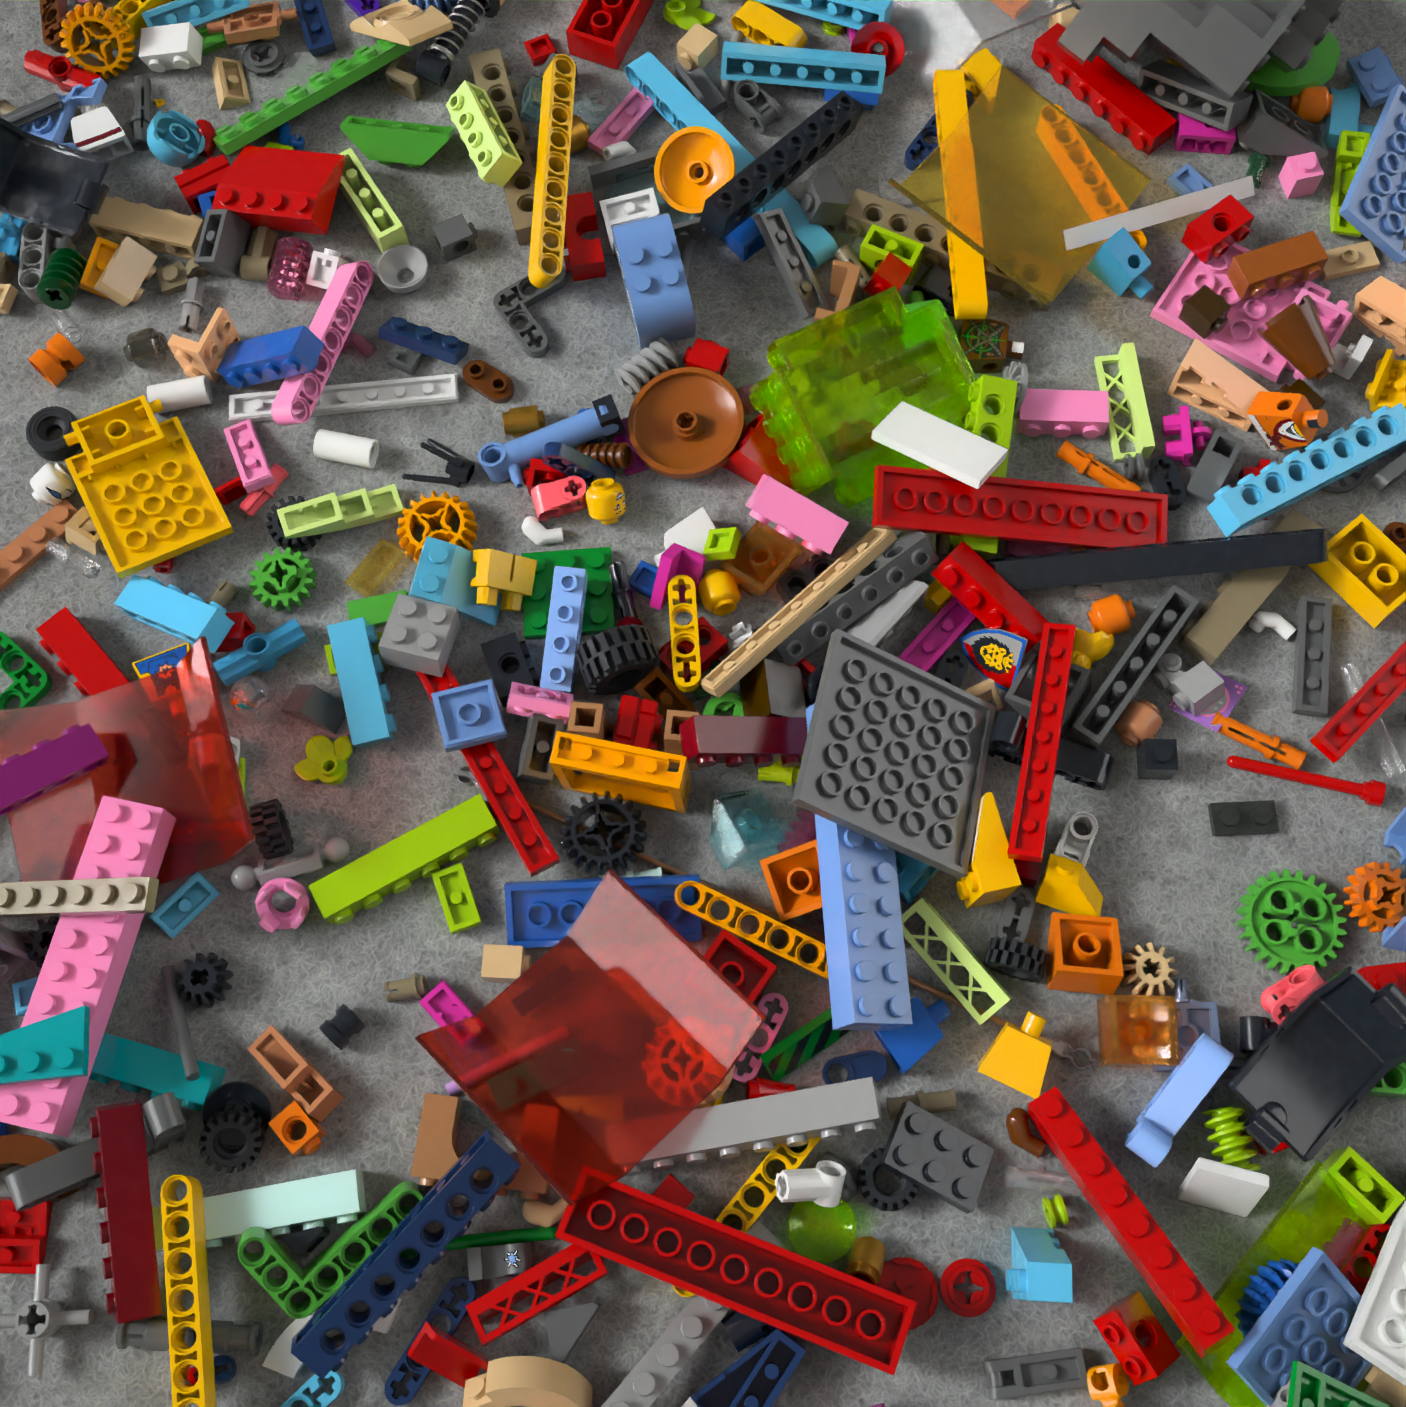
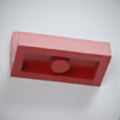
(447, 1355)

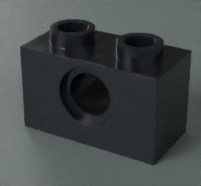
(499, 656)

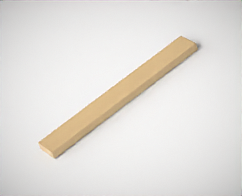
(797, 611)

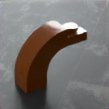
(28, 1149)

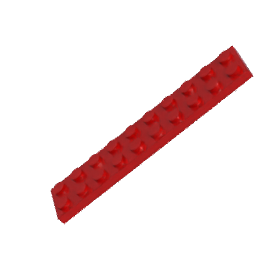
(1017, 510)

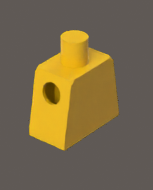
(1019, 1056)

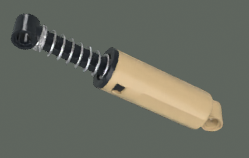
(436, 63)

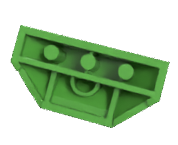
(396, 140)

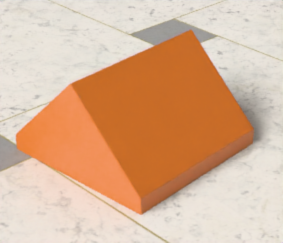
(794, 880)

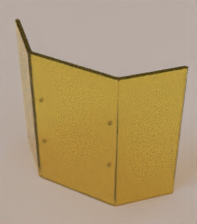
(1018, 179)

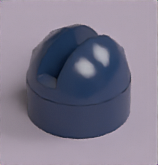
(223, 1377)

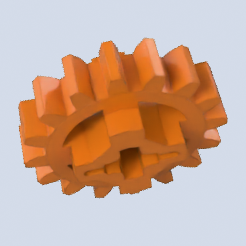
(1376, 895)

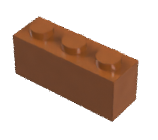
(1277, 265)

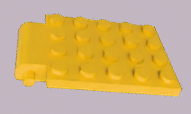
(143, 486)

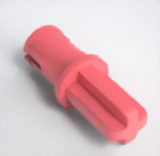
(257, 498)

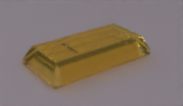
(375, 568)

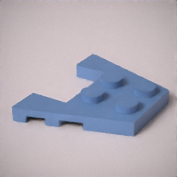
(55, 125)

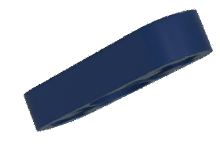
(575, 463)

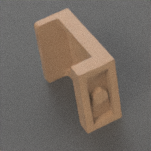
(844, 285)

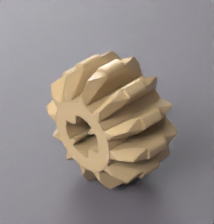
(1147, 957)

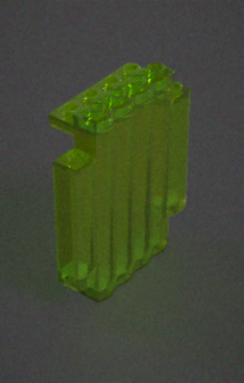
(846, 377)

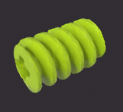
(1230, 1138)

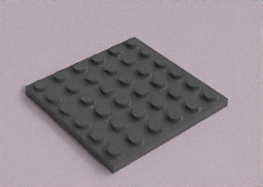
(895, 754)

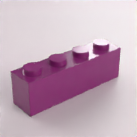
(49, 766)

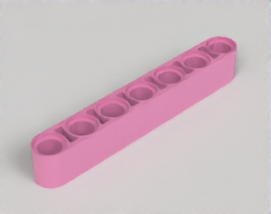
(332, 326)

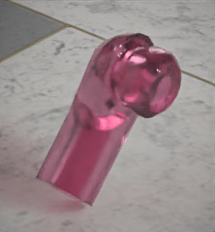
(357, 341)

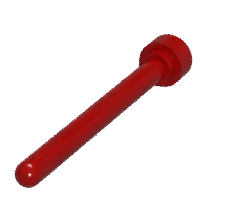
(1371, 792)

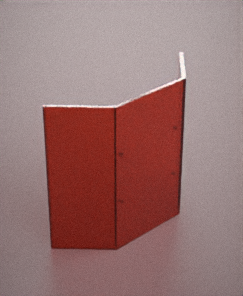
(164, 751)
(599, 1044)

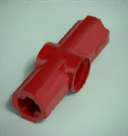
(57, 70)

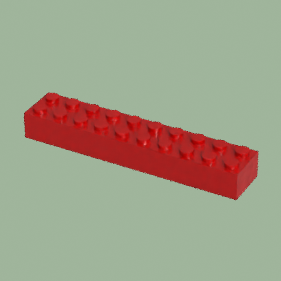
(742, 1273)

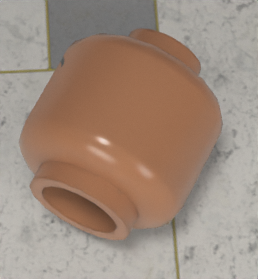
(1138, 722)

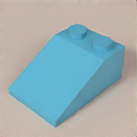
(445, 578)

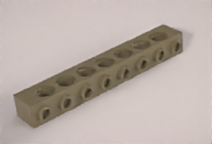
(491, 74)
(868, 207)

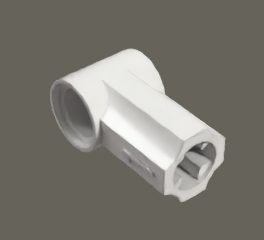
(818, 1184)

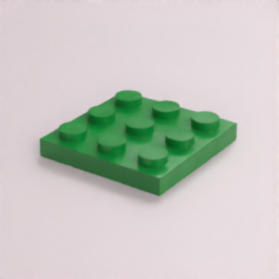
(599, 604)

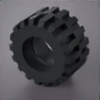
(617, 659)

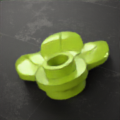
(686, 13)
(323, 755)

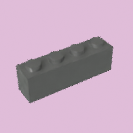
(1194, 97)

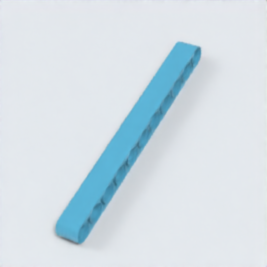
(684, 110)

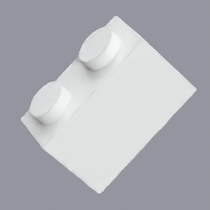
(171, 47)

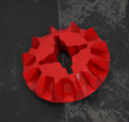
(980, 1275)

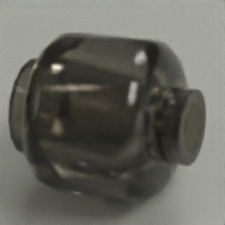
(146, 347)

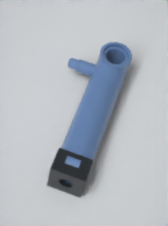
(507, 459)

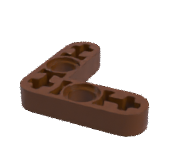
(51, 18)

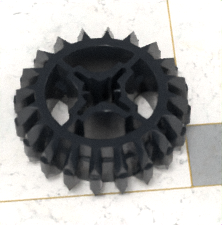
(593, 838)

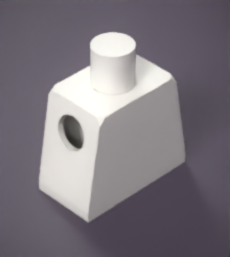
(692, 534)

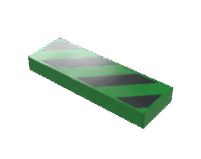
(801, 1046)

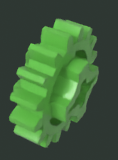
(294, 583)

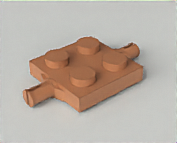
(253, 23)

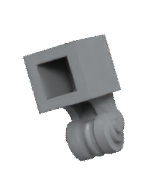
(1191, 689)

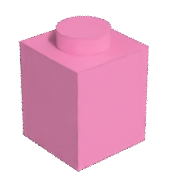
(1301, 175)

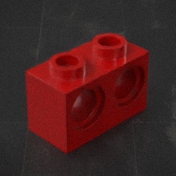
(708, 653)

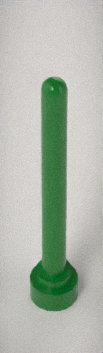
(494, 1238)

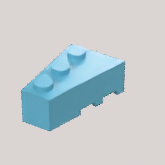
(1038, 1267)

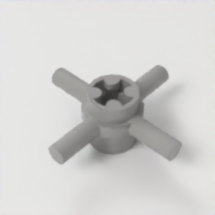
(56, 1317)

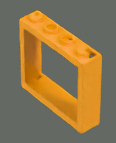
(622, 769)

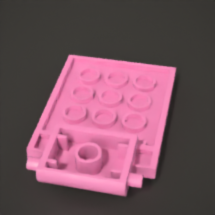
(1239, 336)

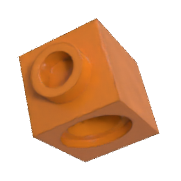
(285, 1124)

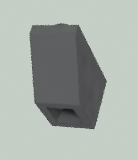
(1214, 466)

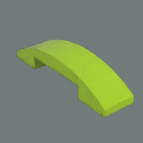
(1347, 159)

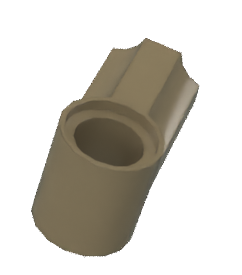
(261, 252)

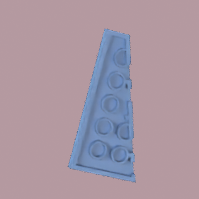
(1378, 190)

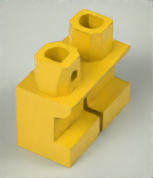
(502, 574)

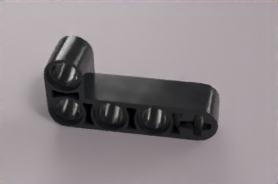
(1074, 761)

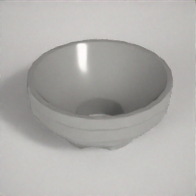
(401, 259)

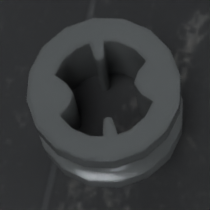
(1133, 466)

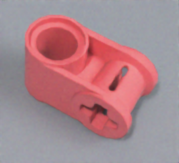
(557, 497)
(1290, 991)

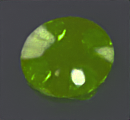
(821, 1231)

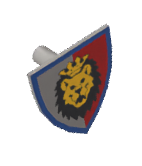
(995, 654)

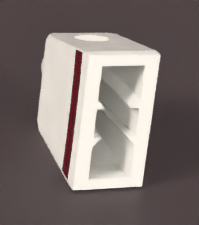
(99, 133)

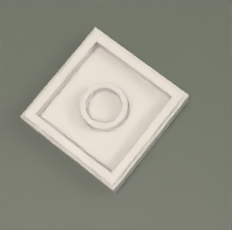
(1223, 1187)

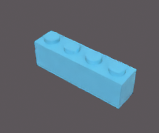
(174, 612)
(361, 682)

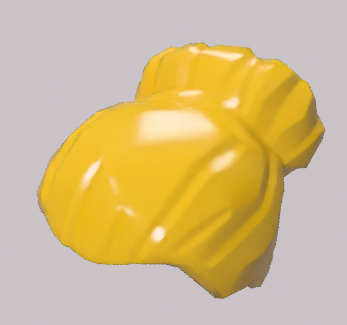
(1091, 647)

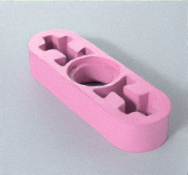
(778, 1020)

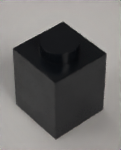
(1157, 759)

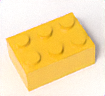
(1365, 570)

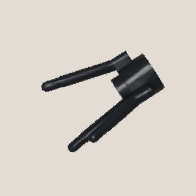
(458, 467)

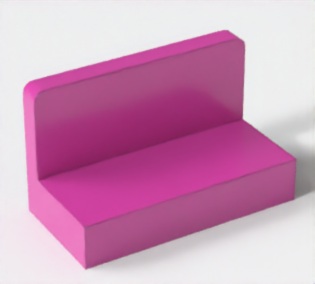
(674, 562)

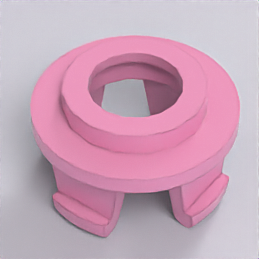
(272, 918)

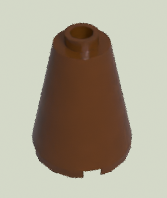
(1300, 339)

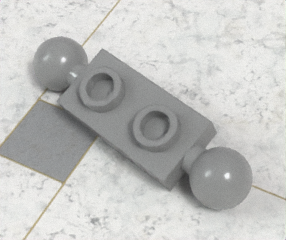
(302, 861)

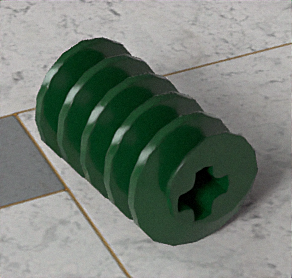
(61, 278)

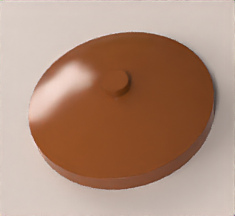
(686, 422)

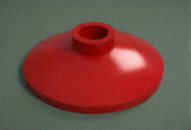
(887, 36)

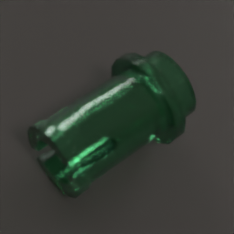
(1257, 167)

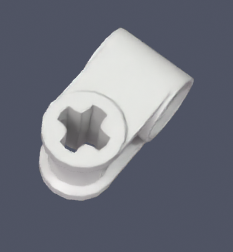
(1074, 845)

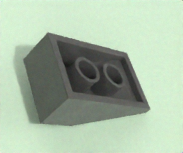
(1278, 130)

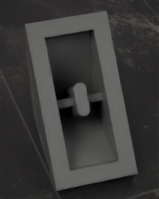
(315, 707)
(567, 1326)

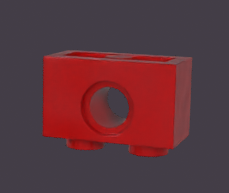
(1218, 229)
(1136, 1338)

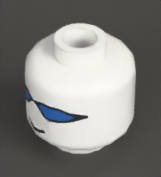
(52, 484)

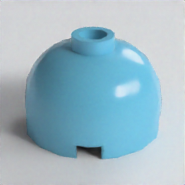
(174, 139)

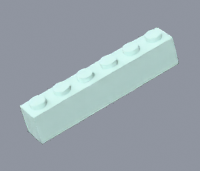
(277, 1207)

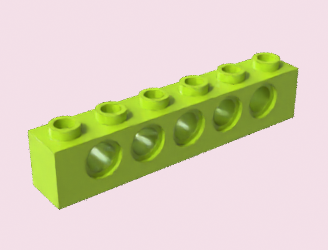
(1000, 396)

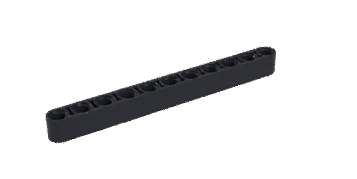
(1163, 559)

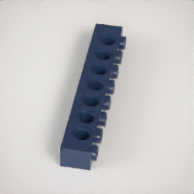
(326, 1354)

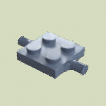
(1192, 1021)

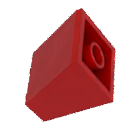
(758, 456)

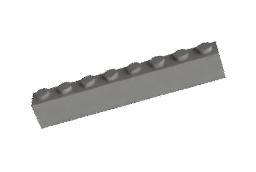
(767, 1122)

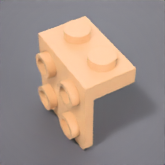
(205, 356)

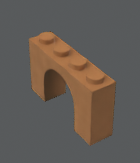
(590, 721)
(438, 1150)

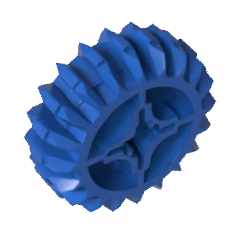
(1262, 1291)

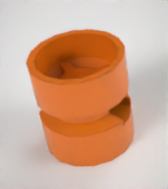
(56, 359)

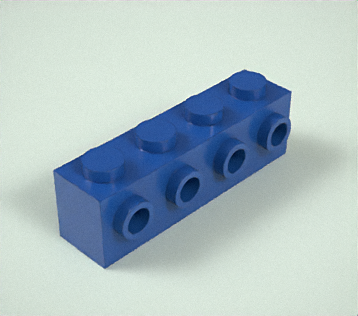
(271, 357)

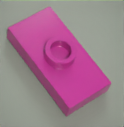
(445, 1005)

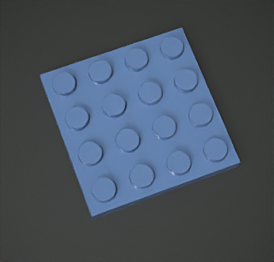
(1302, 1325)

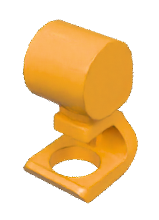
(1108, 1384)

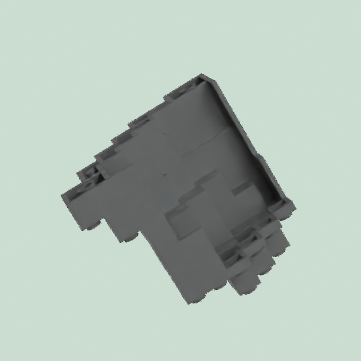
(1207, 37)

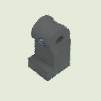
(499, 1260)

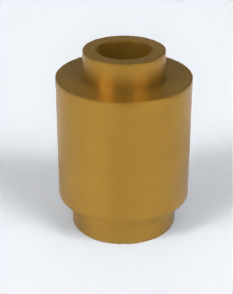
(523, 420)
(867, 1259)

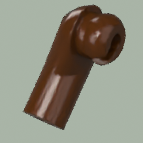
(1019, 1132)

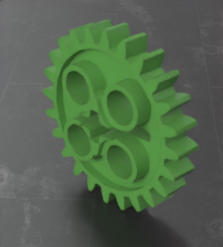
(1293, 893)

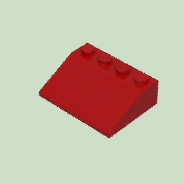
(282, 188)

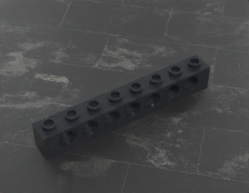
(780, 165)

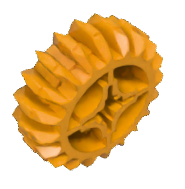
(80, 52)
(444, 509)

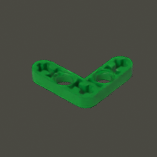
(22, 686)

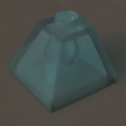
(742, 828)

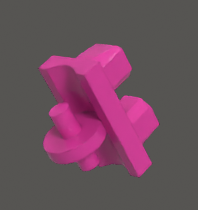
(1180, 424)

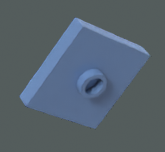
(469, 715)

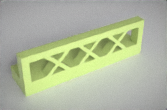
(1134, 398)
(963, 954)

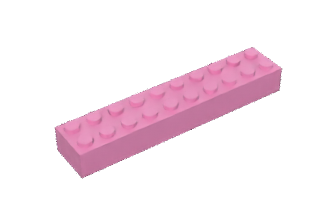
(89, 956)

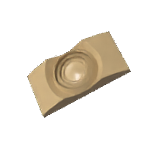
(403, 23)

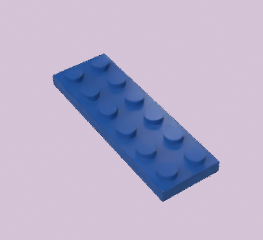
(546, 910)

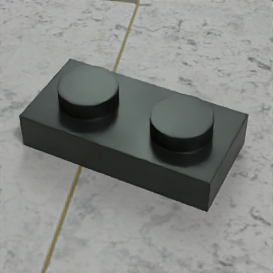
(1243, 818)

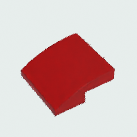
(23, 1236)

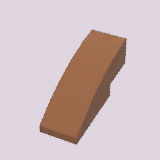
(296, 1073)

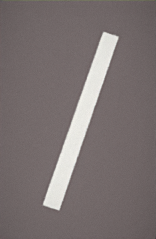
(1157, 213)

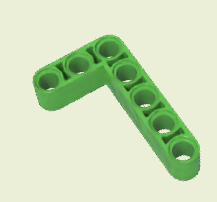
(333, 1256)

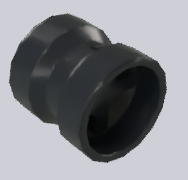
(342, 1026)

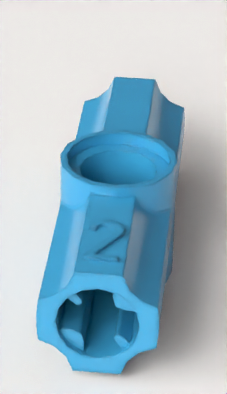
(260, 652)

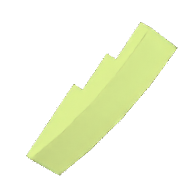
(340, 512)

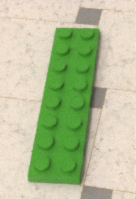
(302, 98)

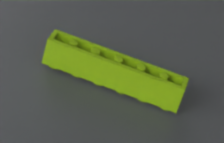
(404, 860)

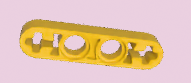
(684, 632)

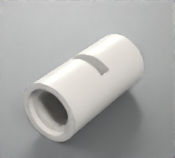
(181, 393)
(346, 448)

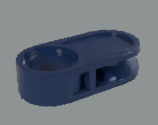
(858, 1066)

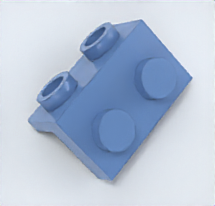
(1373, 76)

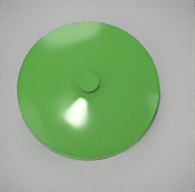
(1316, 72)

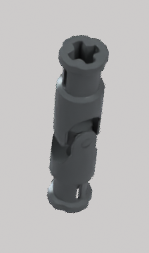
(225, 1336)

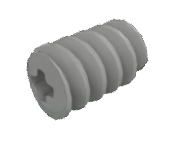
(646, 365)

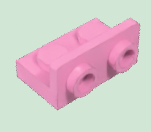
(529, 699)

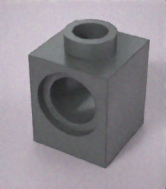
(455, 237)

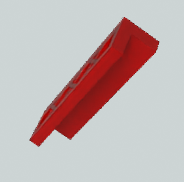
(531, 1283)

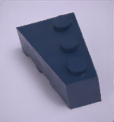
(755, 1376)

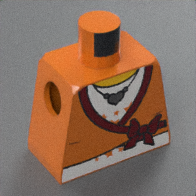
(1285, 419)

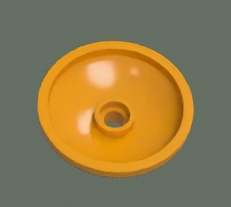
(681, 159)

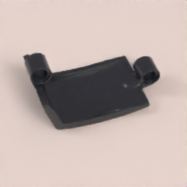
(49, 181)
(1322, 1062)

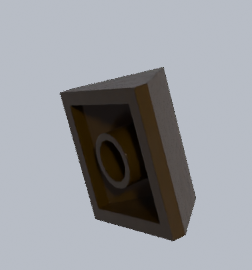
(773, 690)

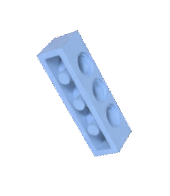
(564, 629)

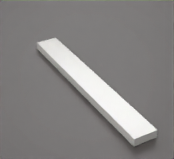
(355, 397)

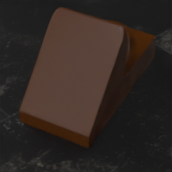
(659, 688)

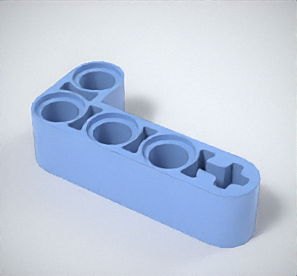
(1177, 1099)

